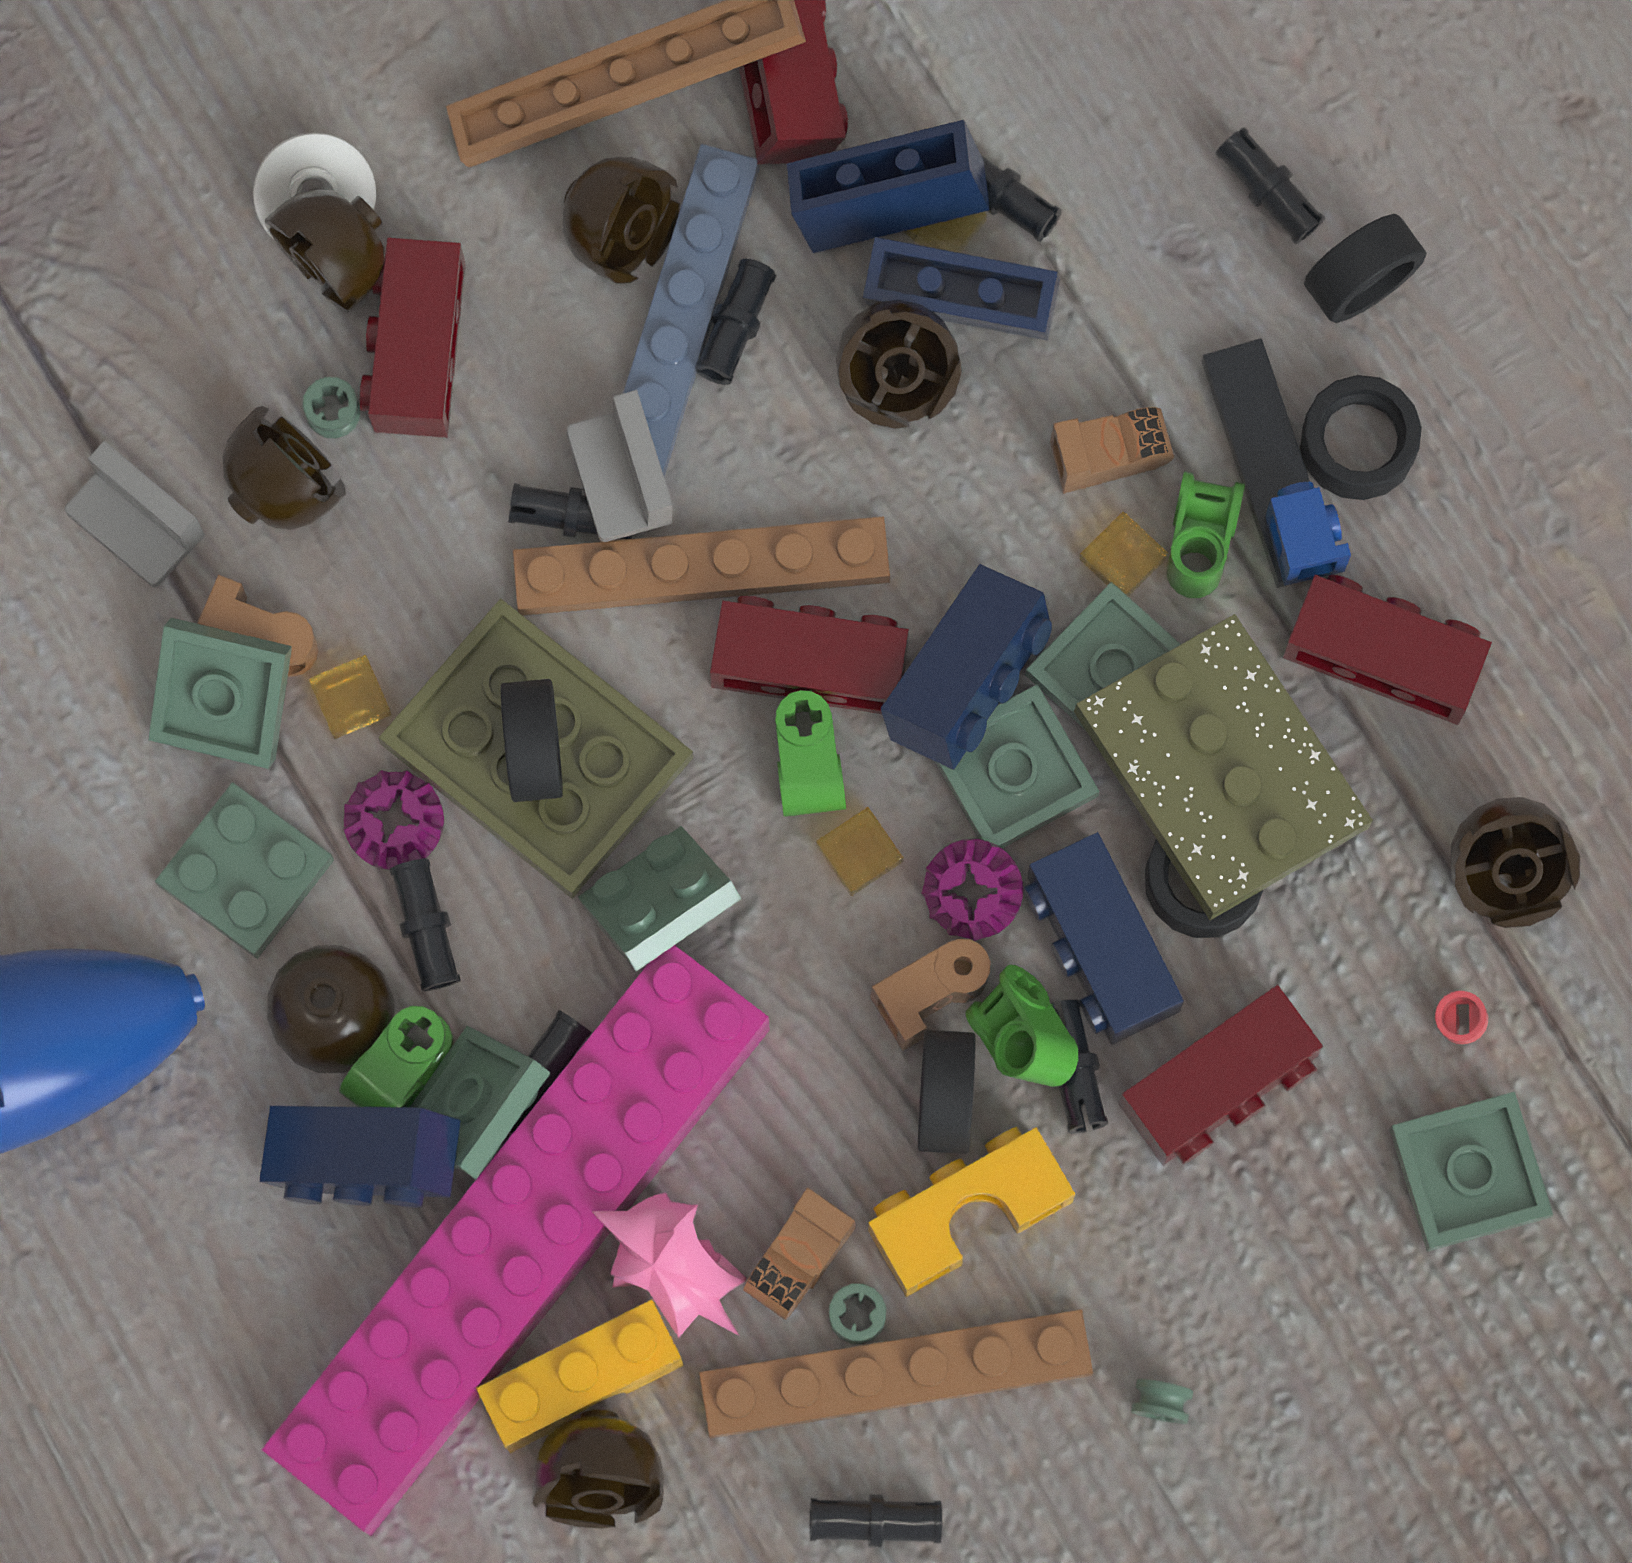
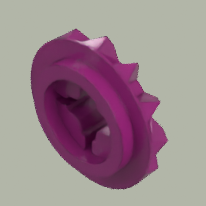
(407, 842)
(991, 868)

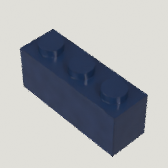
(887, 186)
(964, 287)
(967, 667)
(1102, 939)
(359, 1154)

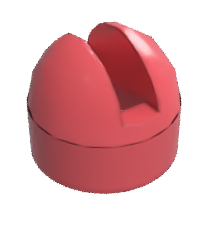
(1448, 1017)

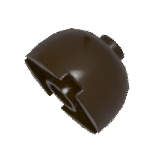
(620, 216)
(331, 243)
(898, 363)
(277, 474)
(1514, 862)
(328, 1007)
(598, 1470)

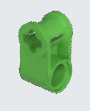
(1203, 525)
(808, 765)
(1024, 1030)
(388, 1070)

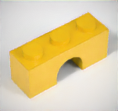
(1014, 1176)
(579, 1374)

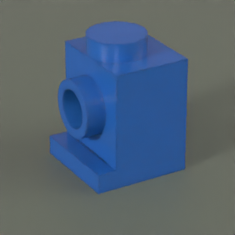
(1305, 534)

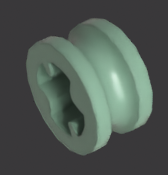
(347, 416)
(876, 1317)
(1162, 1401)

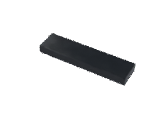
(1255, 430)

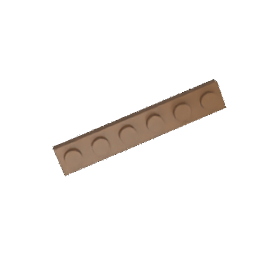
(621, 76)
(701, 566)
(896, 1374)

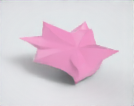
(669, 1261)

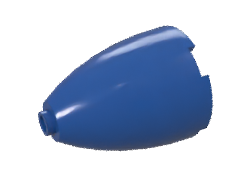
(83, 1033)

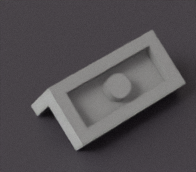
(620, 470)
(133, 517)

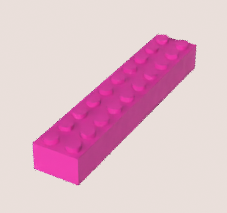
(517, 1238)

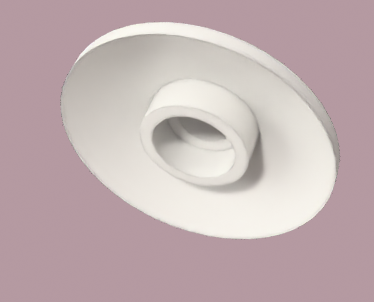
(311, 157)

